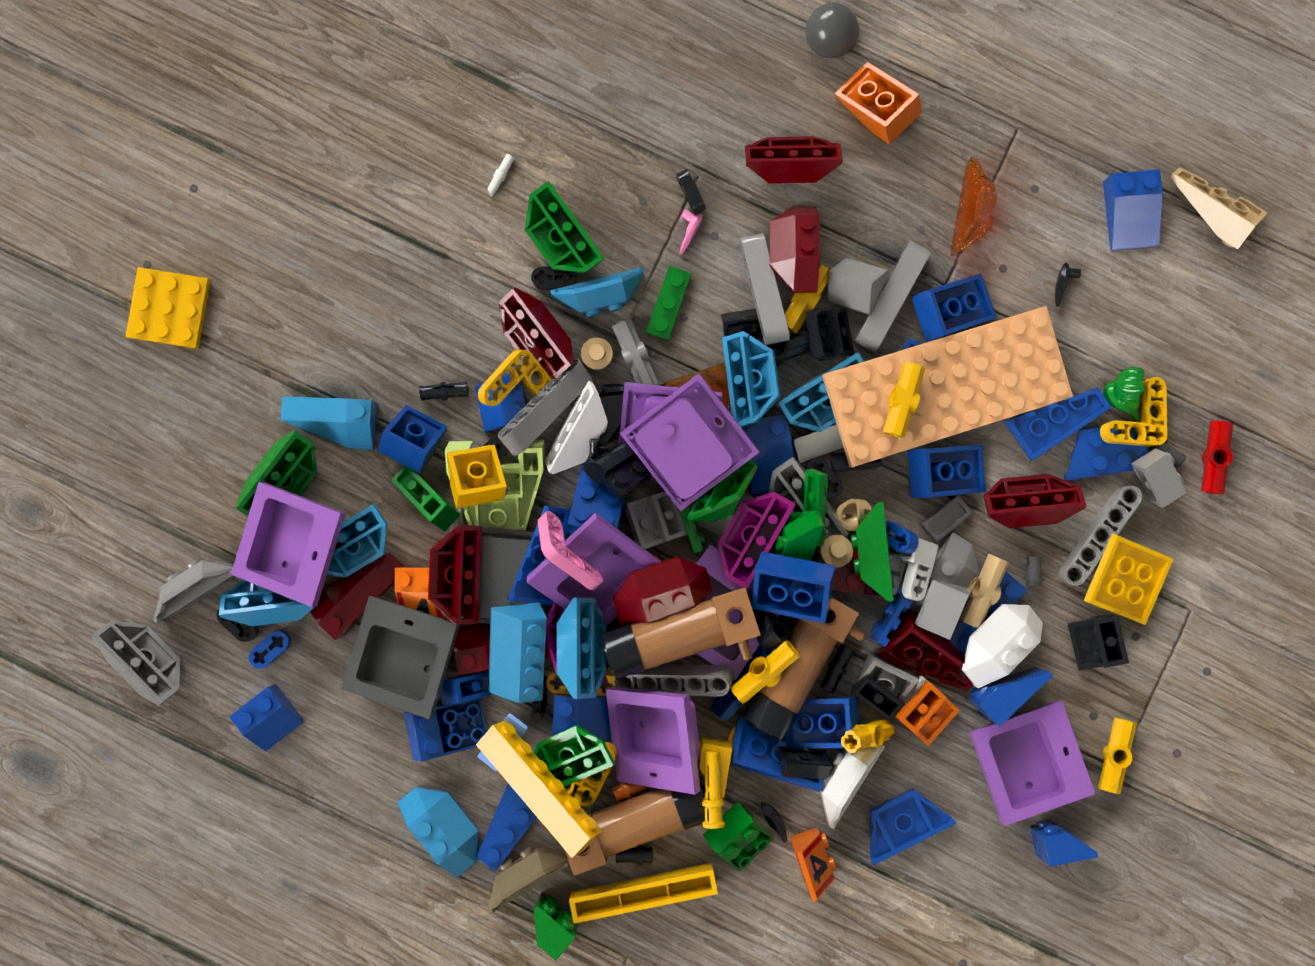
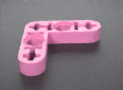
(555, 551)

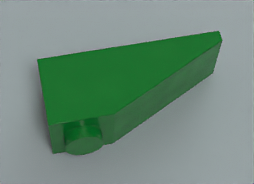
(426, 498)

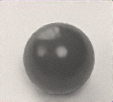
(832, 30)

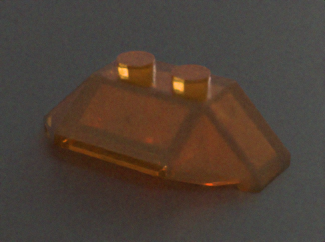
(974, 207)

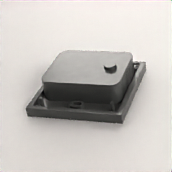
(499, 565)
(399, 660)

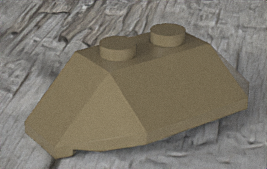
(525, 873)

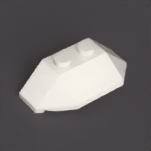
(583, 423)
(1001, 643)
(845, 780)

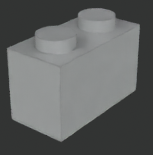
(1159, 477)

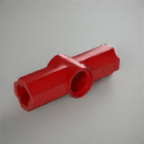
(1215, 473)

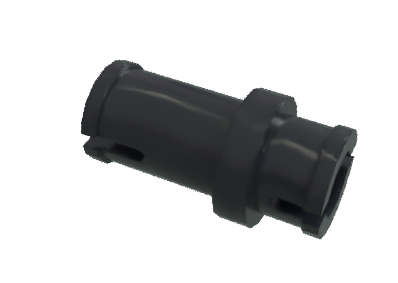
(635, 855)

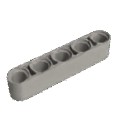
(764, 289)
(892, 296)
(544, 408)
(1089, 540)
(685, 676)

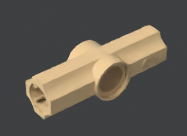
(984, 591)

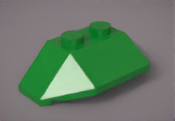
(559, 233)
(287, 465)
(723, 498)
(800, 535)
(873, 552)
(574, 754)

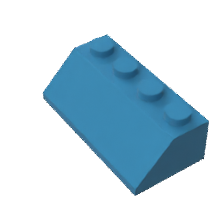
(517, 652)

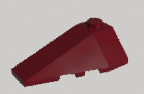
(346, 599)
(473, 648)
(925, 653)

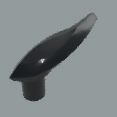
(1062, 281)
(610, 390)
(595, 451)
(540, 706)
(774, 820)

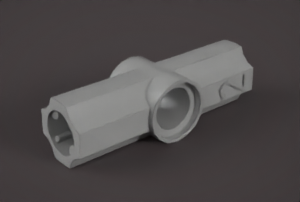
(634, 353)

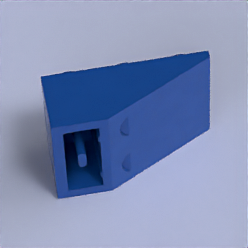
(449, 731)

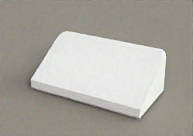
(817, 444)

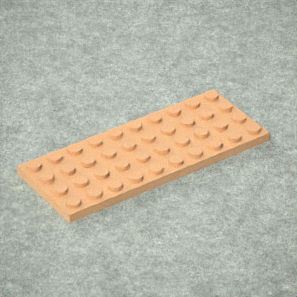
(965, 385)

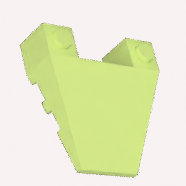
(522, 486)

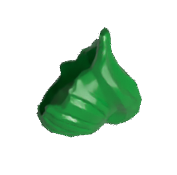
(1126, 391)

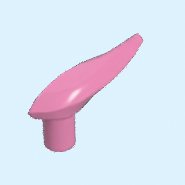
(694, 223)

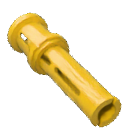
(713, 801)

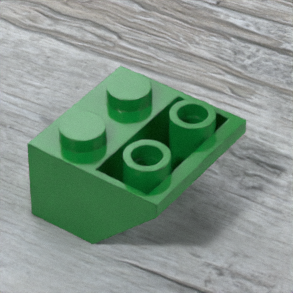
(740, 838)
(553, 926)

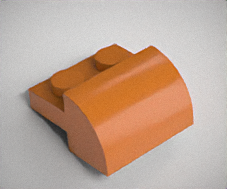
(927, 713)

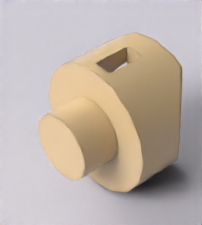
(597, 354)
(855, 510)
(836, 551)

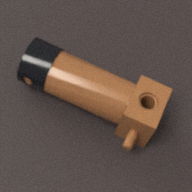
(680, 635)
(777, 707)
(637, 823)

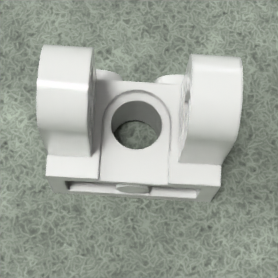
(919, 564)

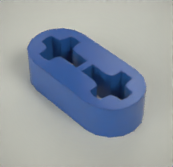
(899, 534)
(267, 644)

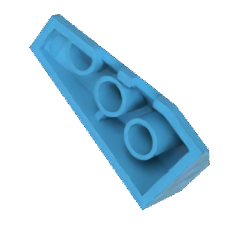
(336, 419)

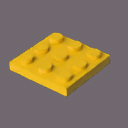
(168, 308)
(1128, 579)

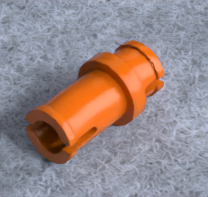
(626, 790)

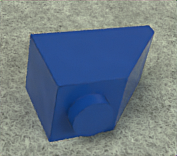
(465, 688)

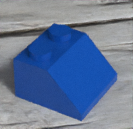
(499, 416)
(411, 438)
(267, 718)
(1057, 845)

